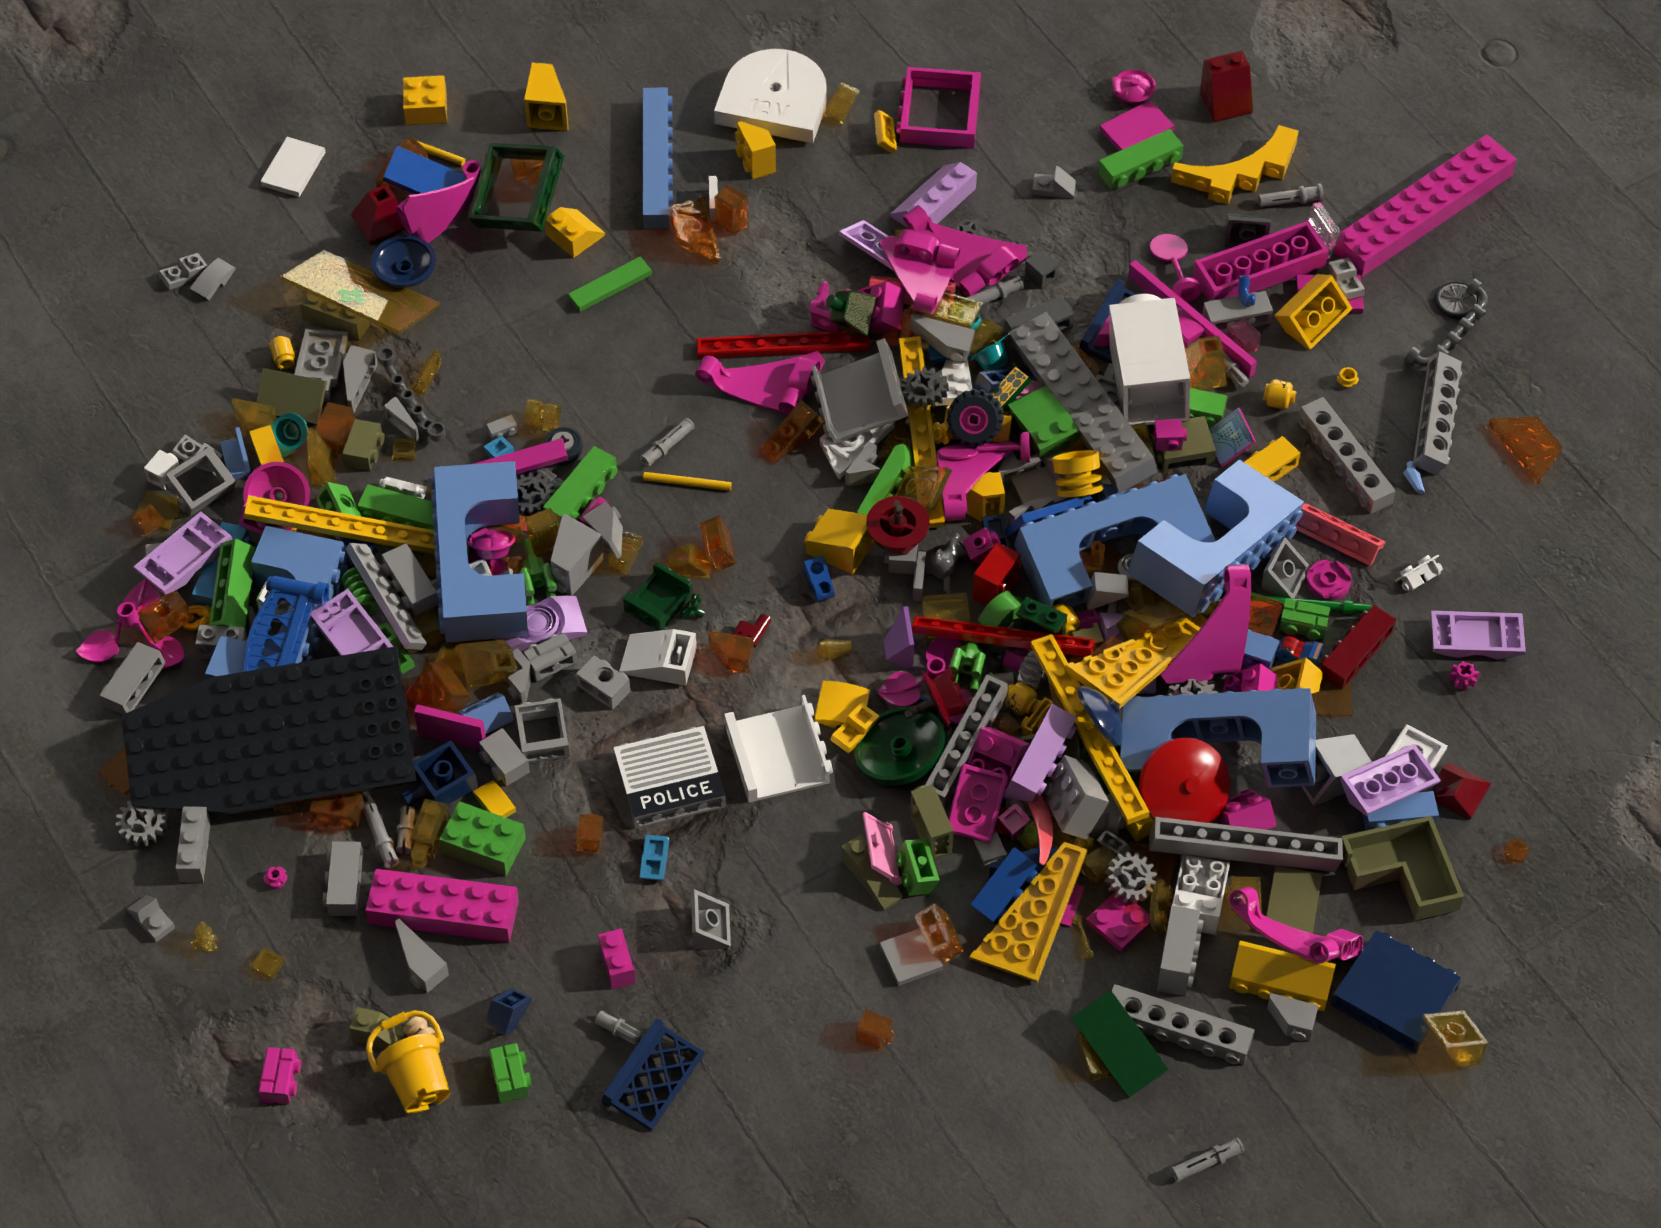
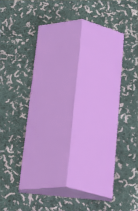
(867, 239)
(1388, 780)

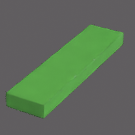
(610, 284)

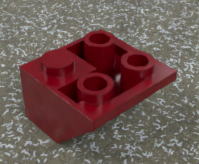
(377, 214)

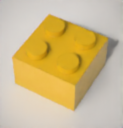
(424, 100)

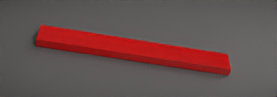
(780, 344)
(997, 635)

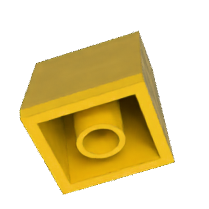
(545, 99)
(840, 539)

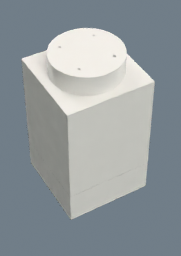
(1149, 359)

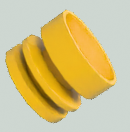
(1078, 475)

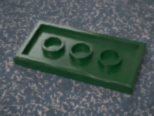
(1119, 1043)

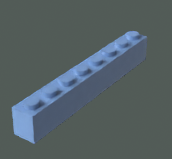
(656, 157)

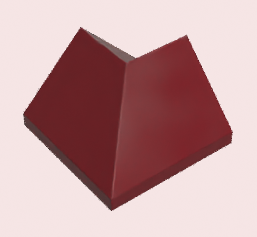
(1460, 790)

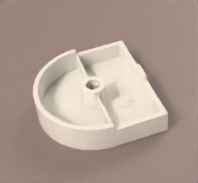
(774, 92)

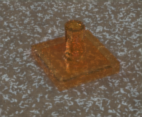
(1100, 558)

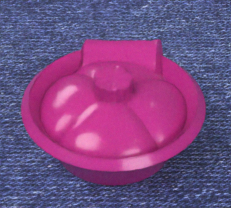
(1133, 86)
(491, 543)

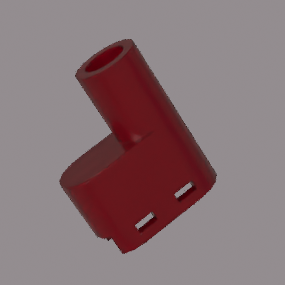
(753, 631)

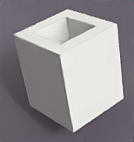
(159, 466)

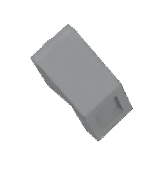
(520, 681)

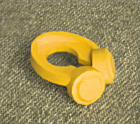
(201, 611)

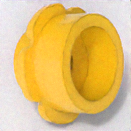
(1347, 377)

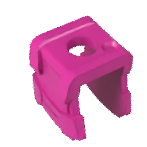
(818, 313)

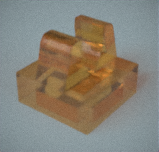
(148, 519)

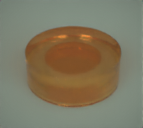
(1516, 850)

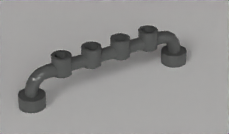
(1465, 325)
(430, 429)

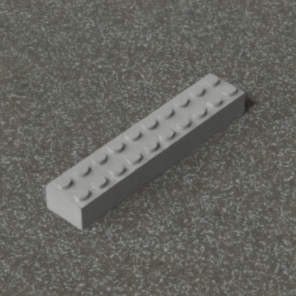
(1098, 419)

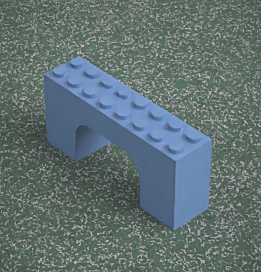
(1053, 545)
(292, 557)
(1191, 570)
(469, 602)
(1274, 718)

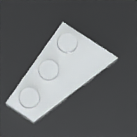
(958, 380)

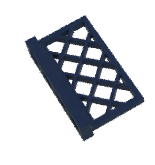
(1088, 341)
(633, 1068)

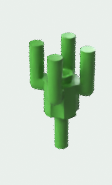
(536, 574)
(968, 660)

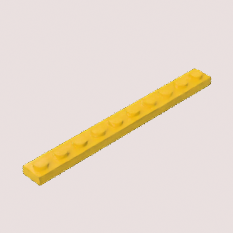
(920, 421)
(339, 524)
(1099, 748)

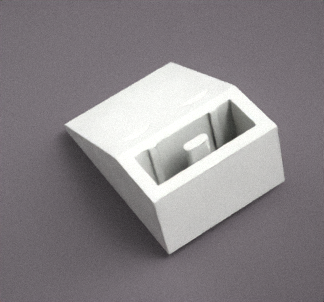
(660, 655)
(1202, 888)

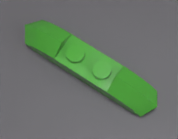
(889, 477)

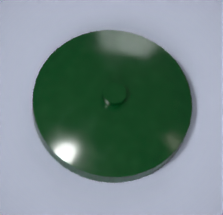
(901, 748)

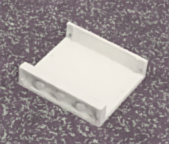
(778, 752)

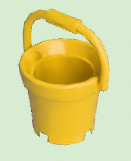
(412, 1064)

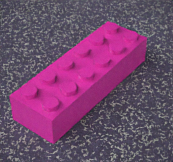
(1265, 259)
(442, 905)

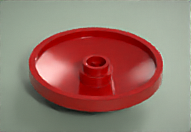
(1185, 781)

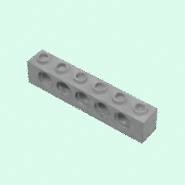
(1437, 413)
(1346, 455)
(979, 714)
(1192, 1023)

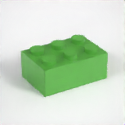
(482, 838)

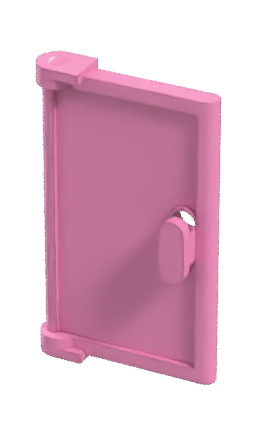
(881, 848)

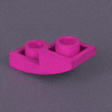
(1189, 328)

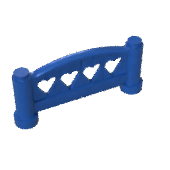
(301, 597)

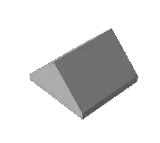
(1284, 571)
(709, 922)

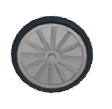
(1453, 299)

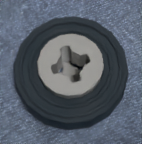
(571, 439)

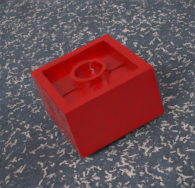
(996, 574)

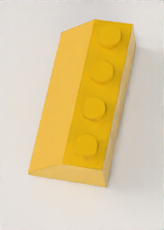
(1274, 971)

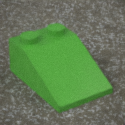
(1045, 420)

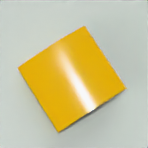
(837, 701)

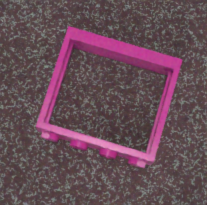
(939, 79)

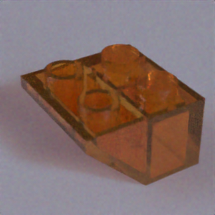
(438, 689)

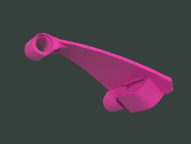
(433, 212)
(980, 258)
(921, 266)
(769, 385)
(965, 475)
(1222, 638)
(1316, 948)

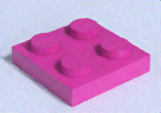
(1119, 921)

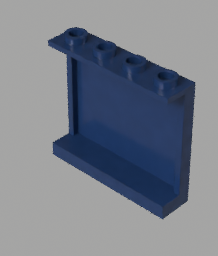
(1393, 990)

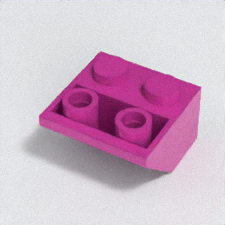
(887, 307)
(1252, 678)
(998, 752)
(1248, 810)

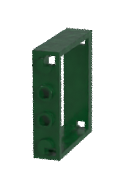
(543, 194)

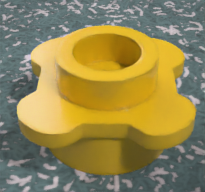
(941, 433)

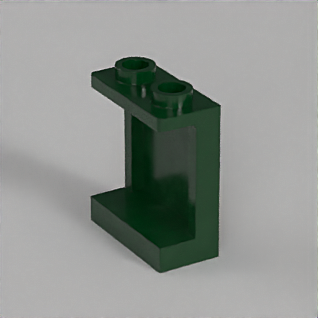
(659, 597)
(1041, 618)

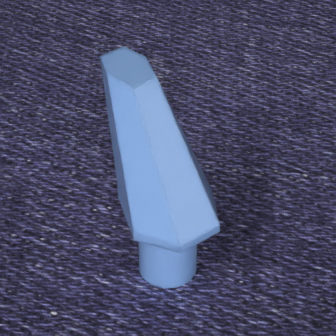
(1414, 477)

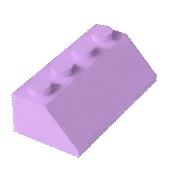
(940, 193)
(1041, 754)

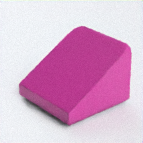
(1103, 336)
(1087, 618)
(1014, 657)

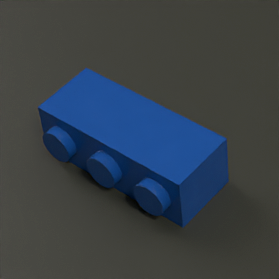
(1004, 885)

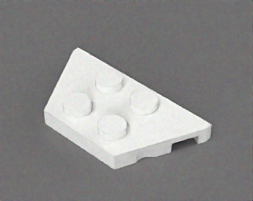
(845, 452)

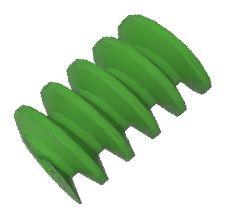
(354, 582)

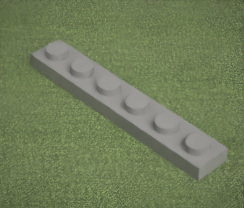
(385, 596)

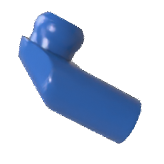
(1243, 291)

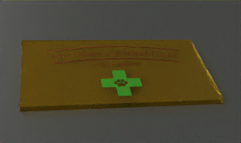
(360, 292)

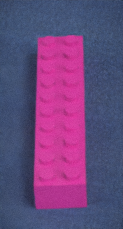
(1425, 205)

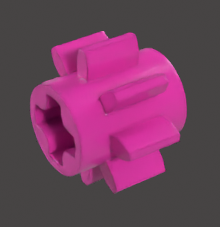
(1464, 675)

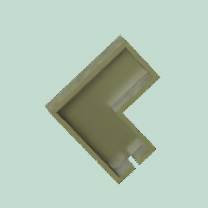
(1408, 854)

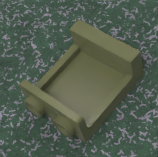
(1197, 446)

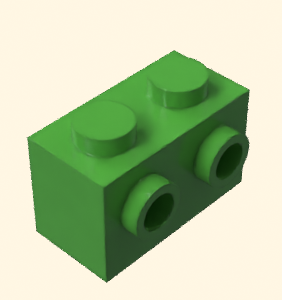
(917, 867)

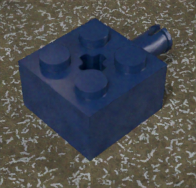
(441, 776)

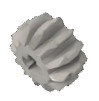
(1032, 672)

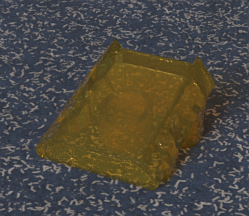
(320, 459)

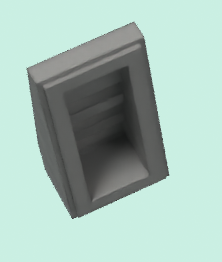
(398, 417)

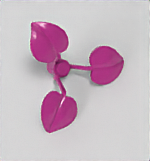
(102, 645)
(901, 687)

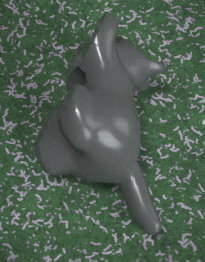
(944, 561)

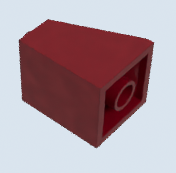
(1227, 86)

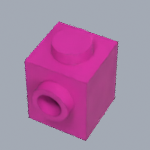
(1169, 435)
(980, 544)

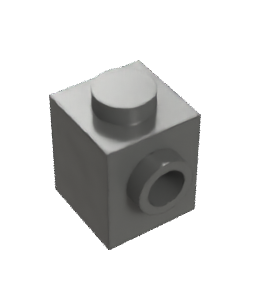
(1041, 268)

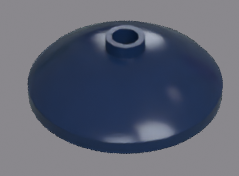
(403, 261)
(1103, 714)

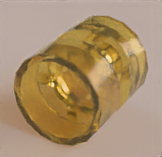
(542, 415)

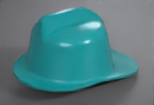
(992, 357)
(289, 432)

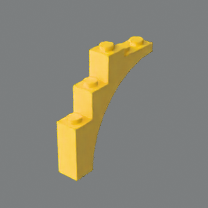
(1245, 174)

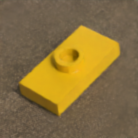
(885, 131)

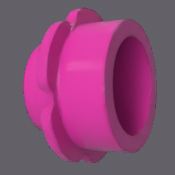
(278, 882)

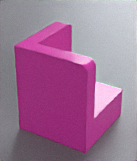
(1013, 820)

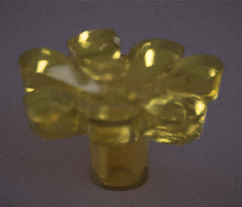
(205, 938)

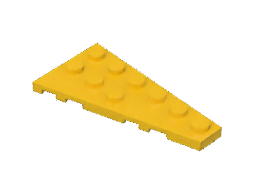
(1132, 664)
(1029, 926)

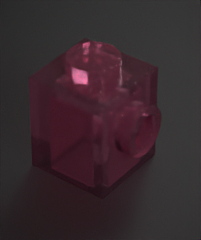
(1245, 335)

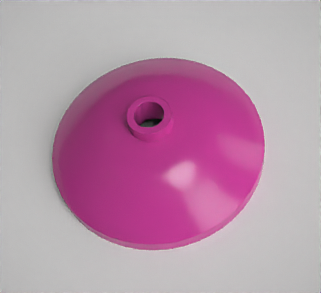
(278, 478)

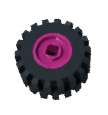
(975, 417)

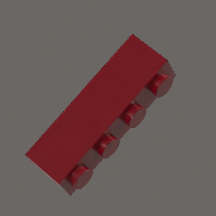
(1357, 646)

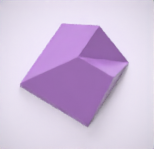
(899, 641)

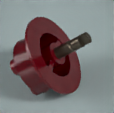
(897, 524)
(943, 696)

